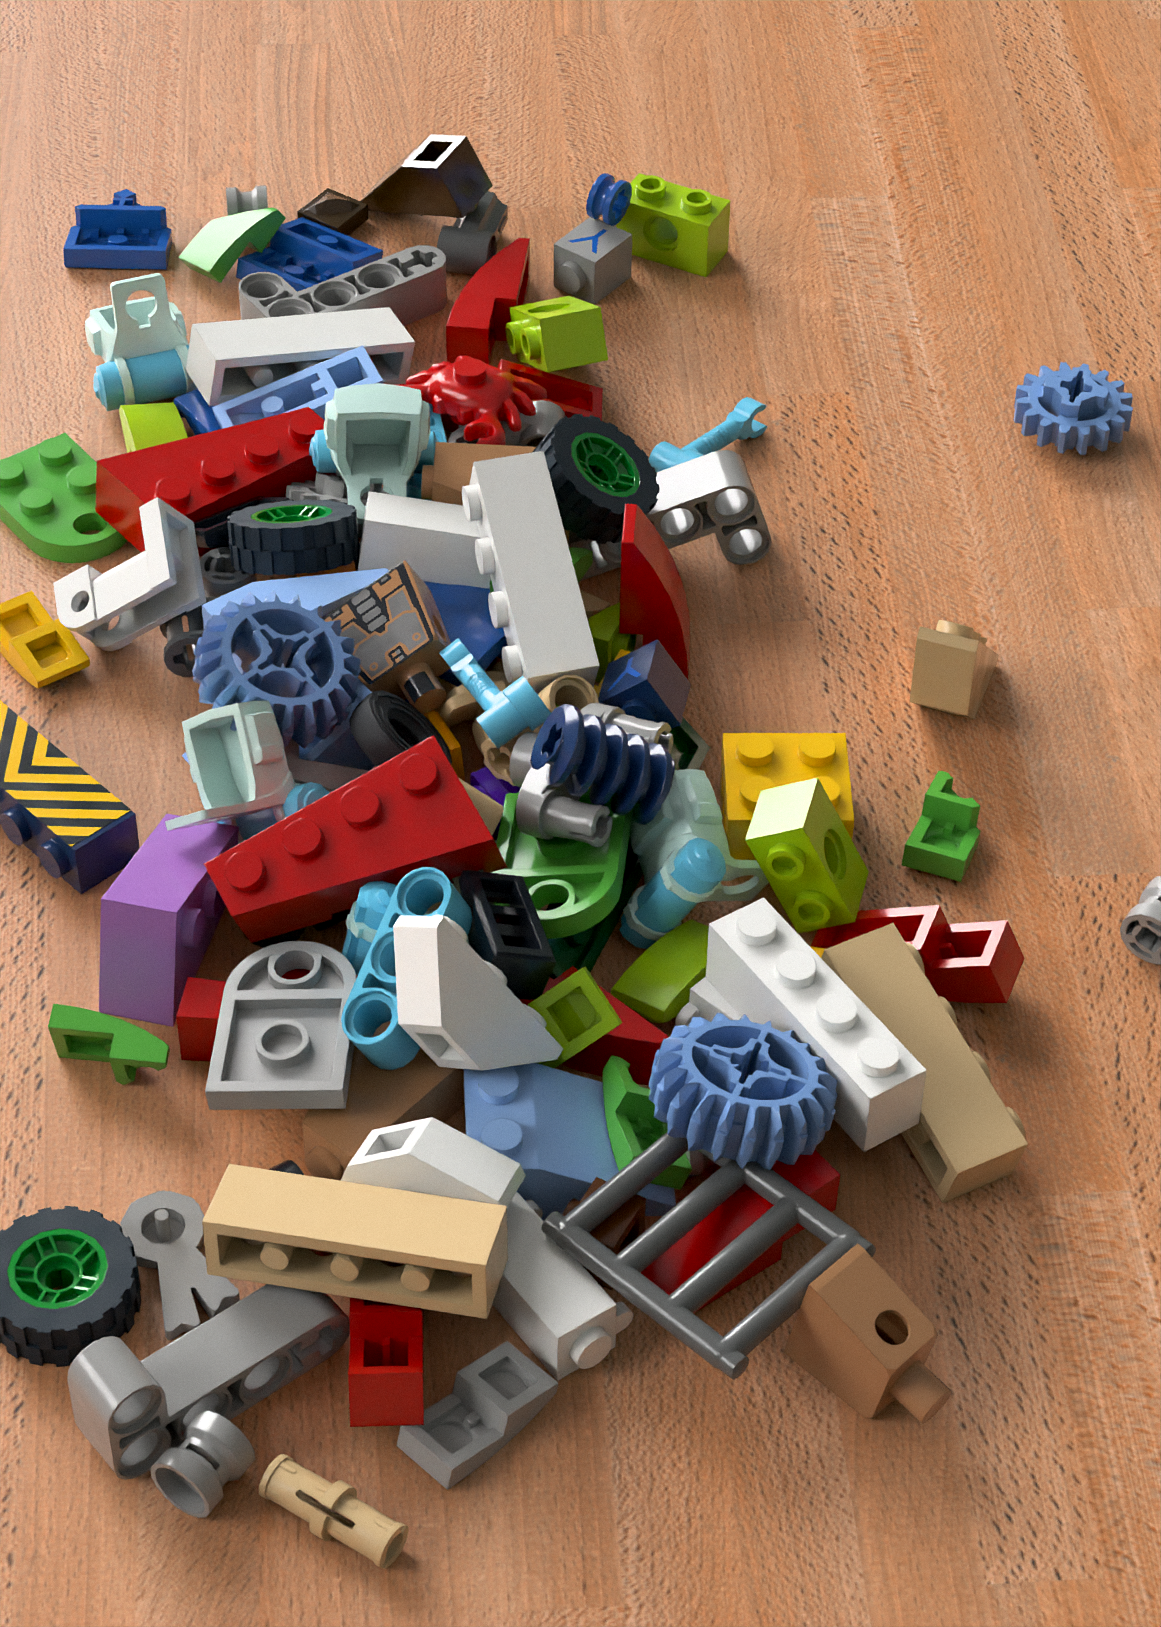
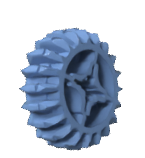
(276, 649)
(742, 1091)

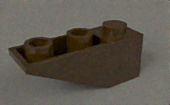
(433, 180)

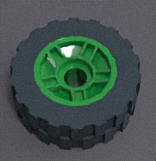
(595, 475)
(293, 537)
(91, 1265)

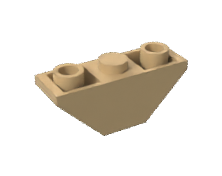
(951, 669)

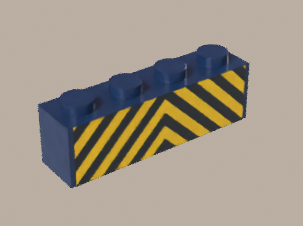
(60, 809)

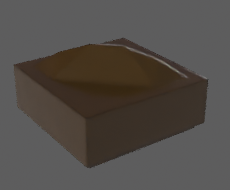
(335, 211)

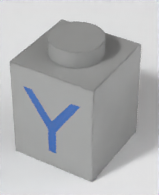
(592, 260)

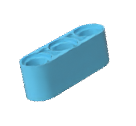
(374, 991)

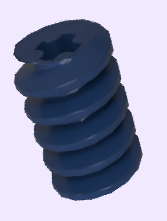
(606, 761)

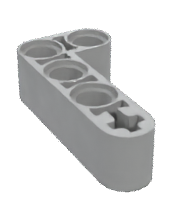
(406, 281)
(695, 501)
(222, 1366)

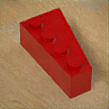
(207, 471)
(366, 831)

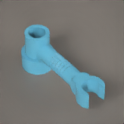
(738, 425)
(505, 711)

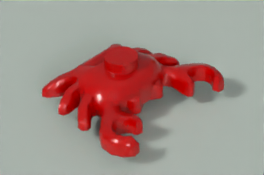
(478, 397)

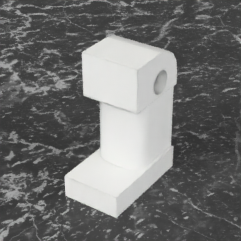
(140, 590)

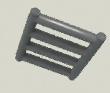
(676, 1310)

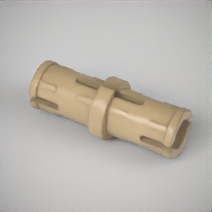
(372, 1531)

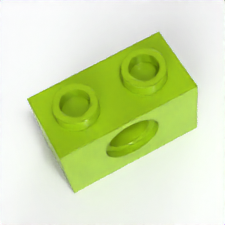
(677, 225)
(557, 333)
(807, 855)

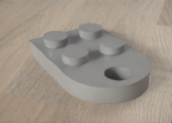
(283, 1037)

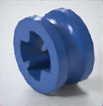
(609, 199)

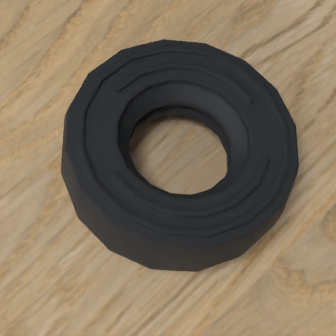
(389, 725)

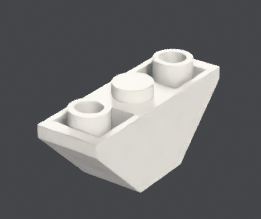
(460, 1003)
(434, 1161)

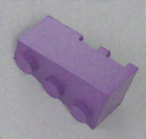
(160, 921)

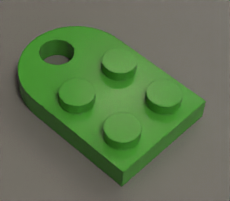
(52, 501)
(566, 871)

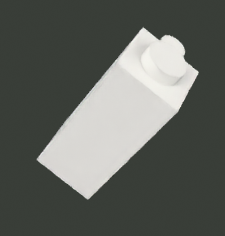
(425, 534)
(554, 1298)

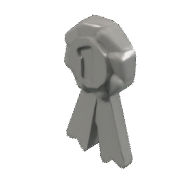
(169, 1238)

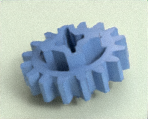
(1073, 408)

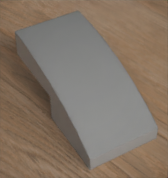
(480, 1416)

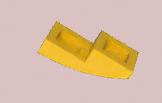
(36, 644)

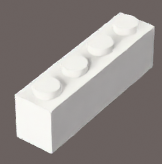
(250, 353)
(529, 570)
(778, 977)

